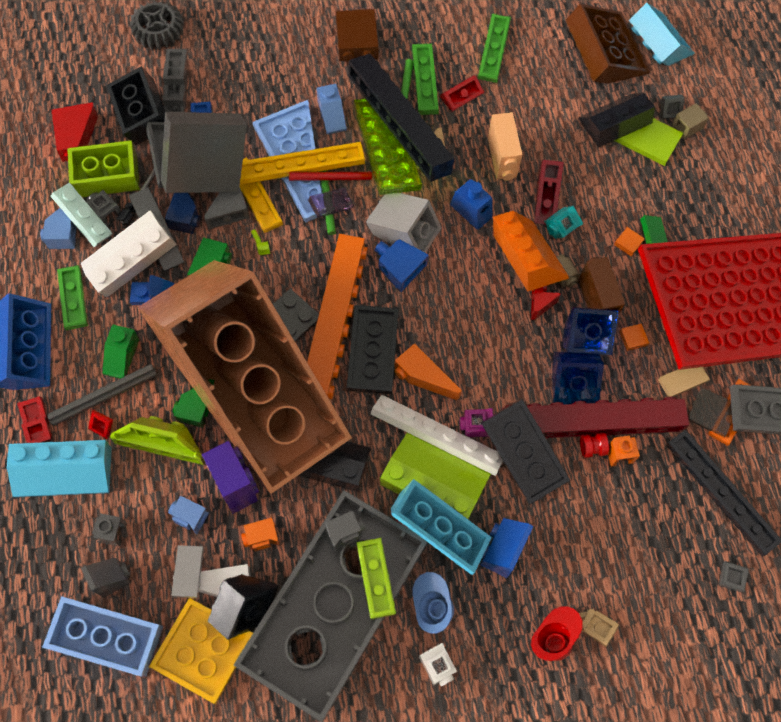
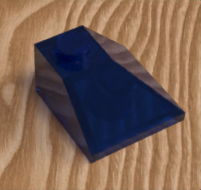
(590, 331)

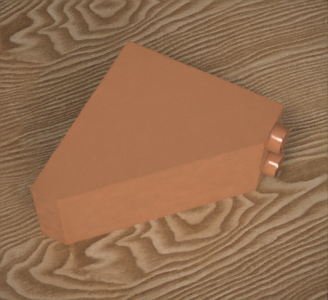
(263, 390)

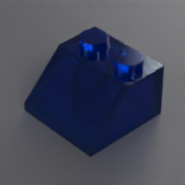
(576, 377)

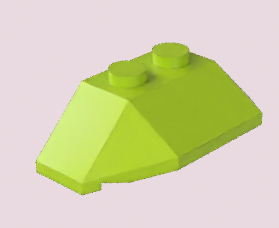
(159, 438)

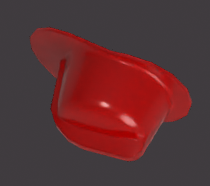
(557, 634)

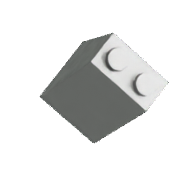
(405, 219)

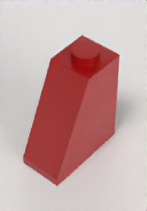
(73, 127)

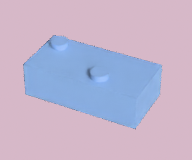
(103, 636)

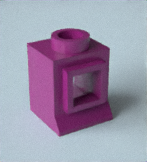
(472, 421)

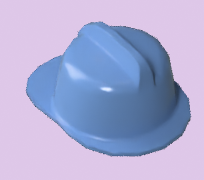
(432, 602)

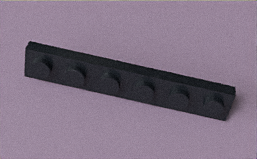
(724, 493)

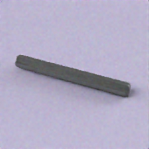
(102, 394)

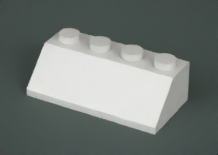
(127, 254)

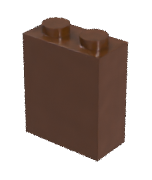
(356, 34)
(600, 285)

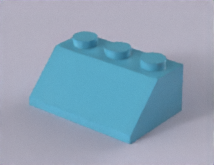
(660, 35)

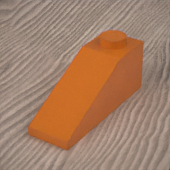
(424, 373)

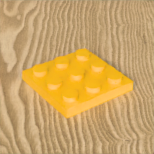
(198, 653)

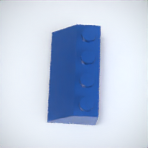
(24, 342)

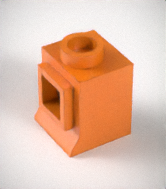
(623, 448)
(260, 535)

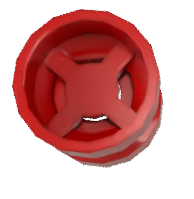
(594, 445)

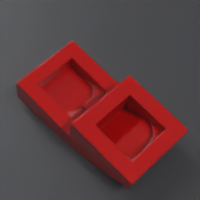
(34, 420)

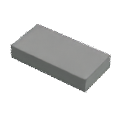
(187, 571)

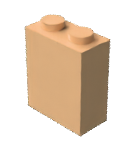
(504, 146)

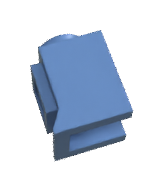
(188, 514)

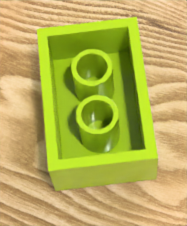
(104, 167)

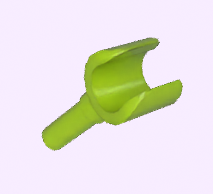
(263, 247)

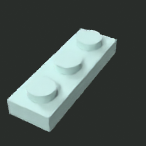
(81, 214)

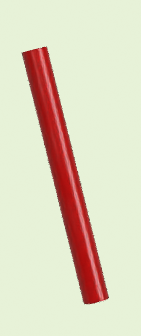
(312, 176)

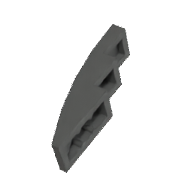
(175, 80)
(144, 202)

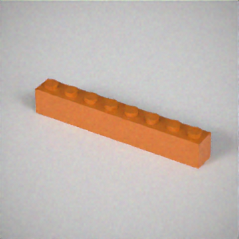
(336, 309)

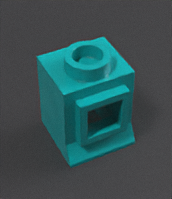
(563, 222)

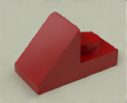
(542, 301)

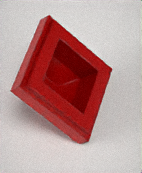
(100, 424)

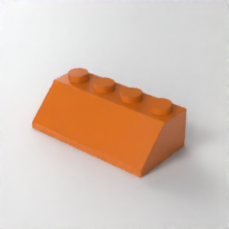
(527, 251)

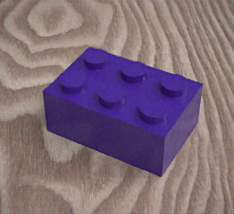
(231, 476)

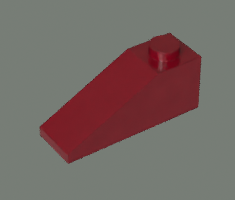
(547, 190)

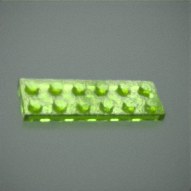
(389, 161)

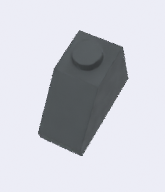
(226, 209)
(106, 576)

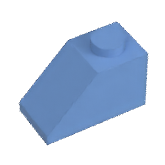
(331, 108)
(59, 231)

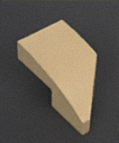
(598, 626)

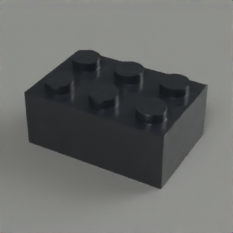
(136, 103)

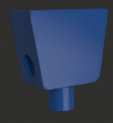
(473, 203)
(401, 262)

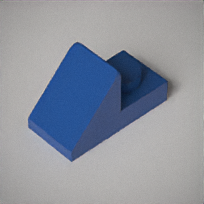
(144, 291)

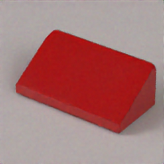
(462, 93)

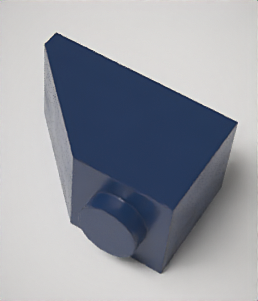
(182, 214)

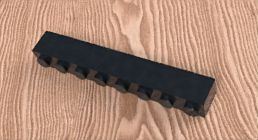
(401, 117)

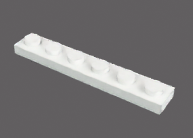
(437, 434)

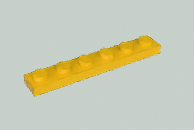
(304, 161)

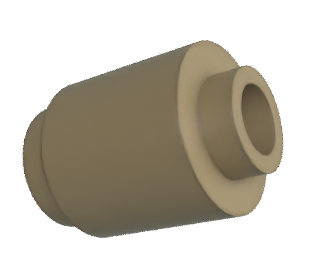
(571, 271)

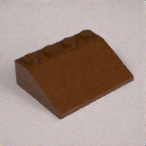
(606, 44)

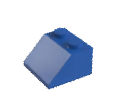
(506, 546)

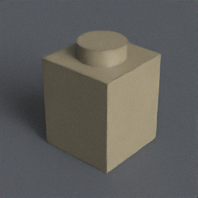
(690, 120)

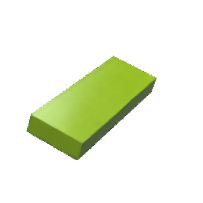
(376, 578)

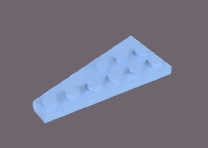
(290, 133)

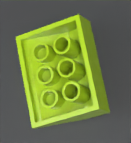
(438, 471)

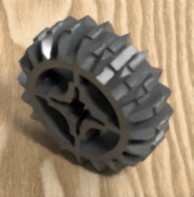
(158, 31)

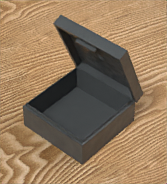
(198, 151)

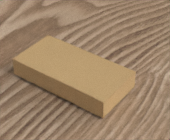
(683, 380)

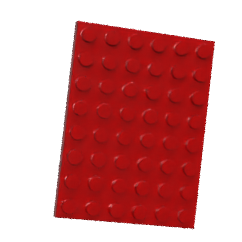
(718, 297)

